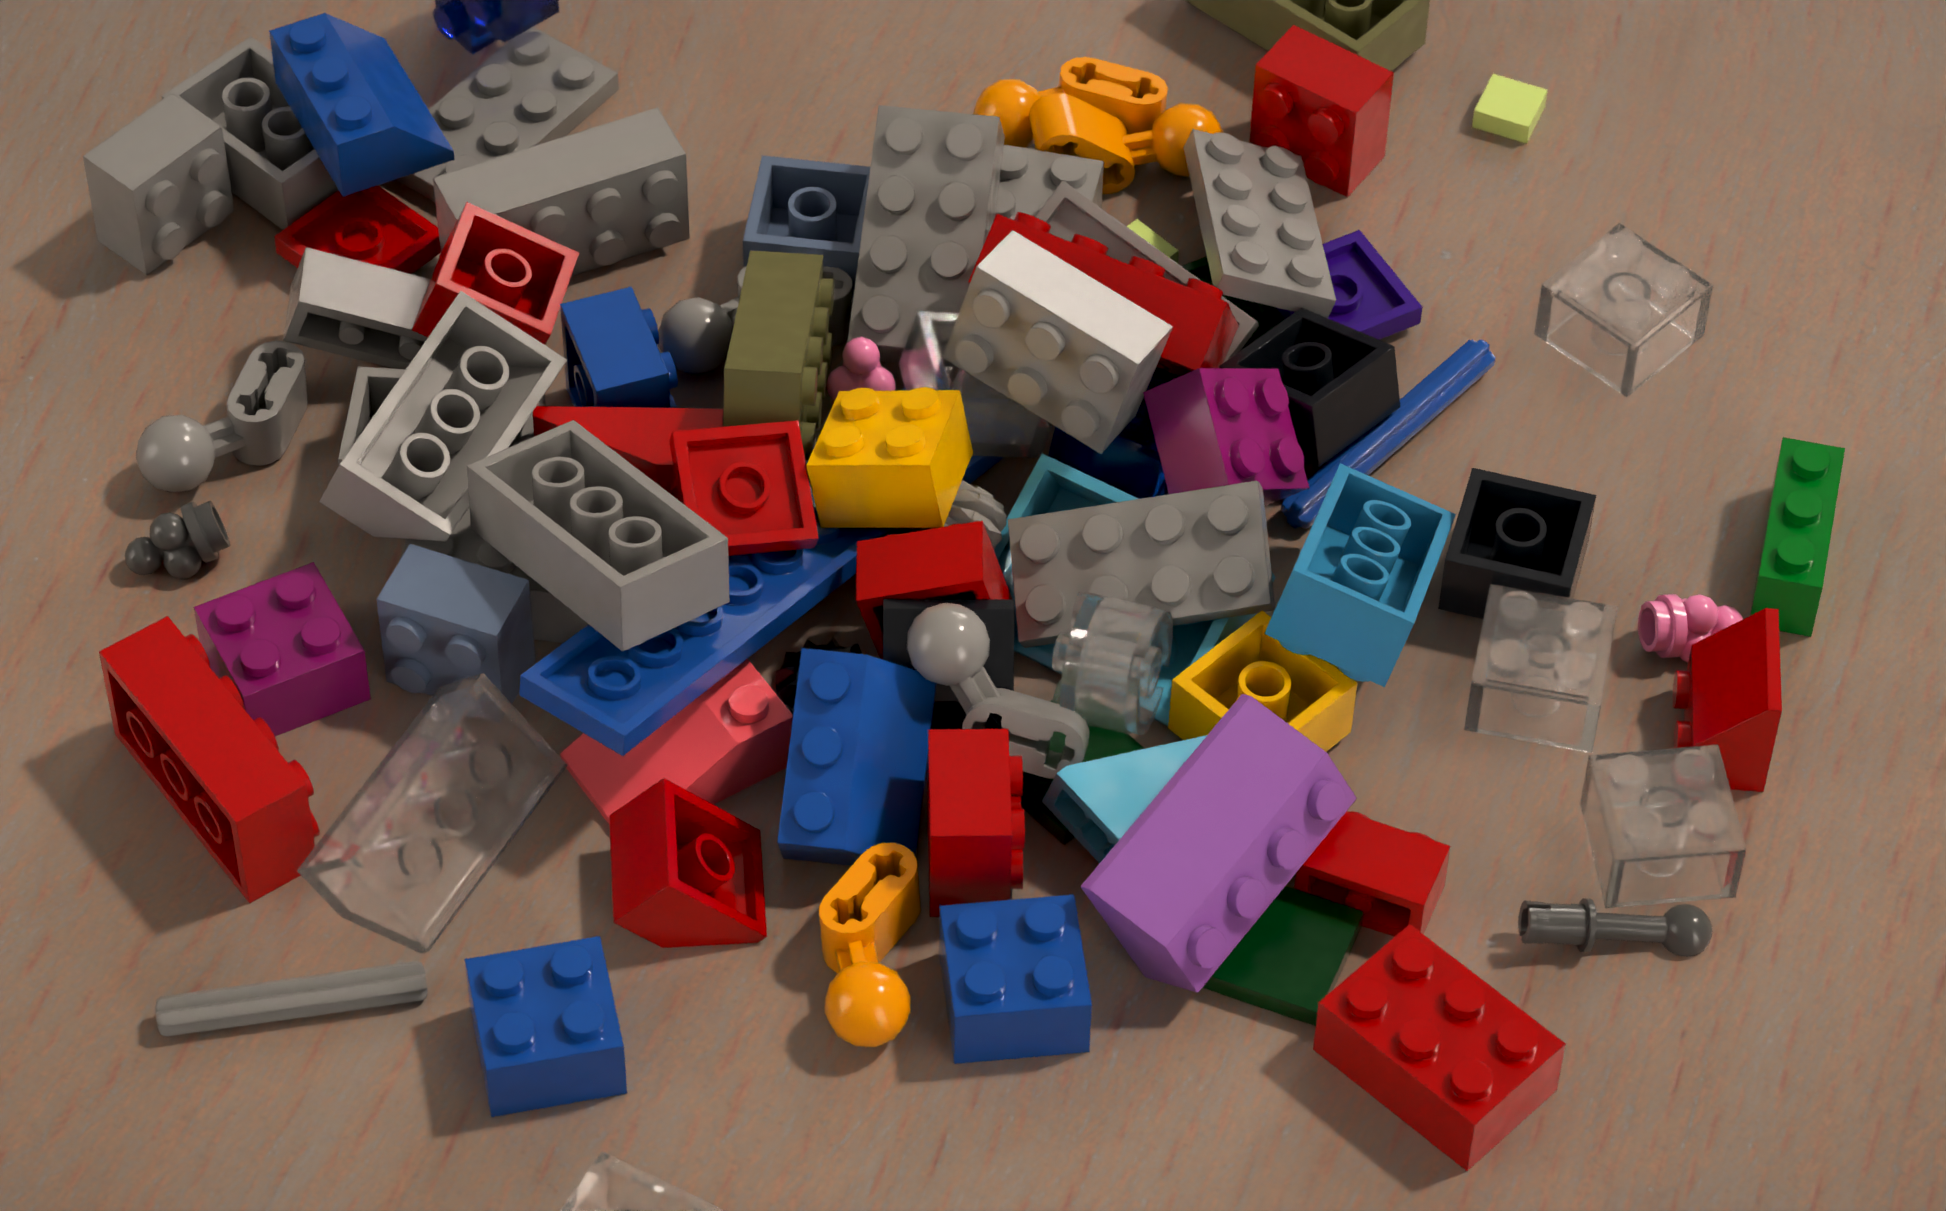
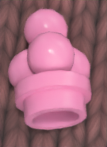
(860, 369)
(1675, 623)

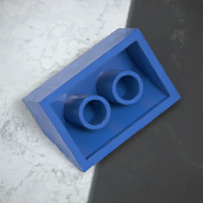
(355, 103)
(854, 757)

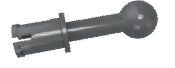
(1681, 930)

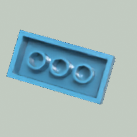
(1361, 576)

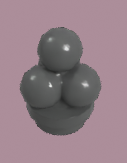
(179, 542)

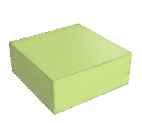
(1509, 108)

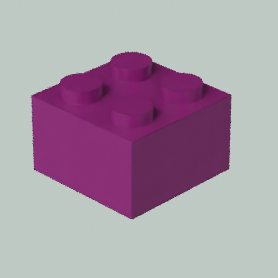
(1227, 431)
(285, 649)

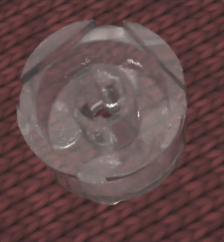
(1113, 662)

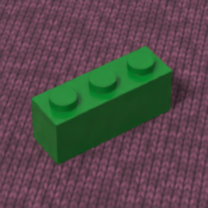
(1798, 533)

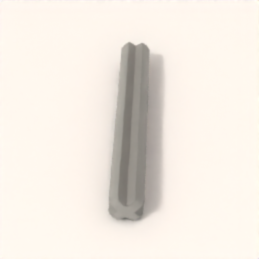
(291, 998)

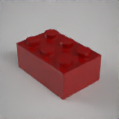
(1438, 1046)

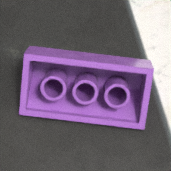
(1218, 845)

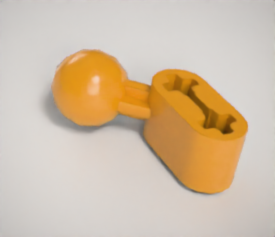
(1119, 90)
(1081, 130)
(858, 928)

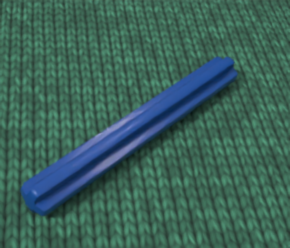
(1389, 435)

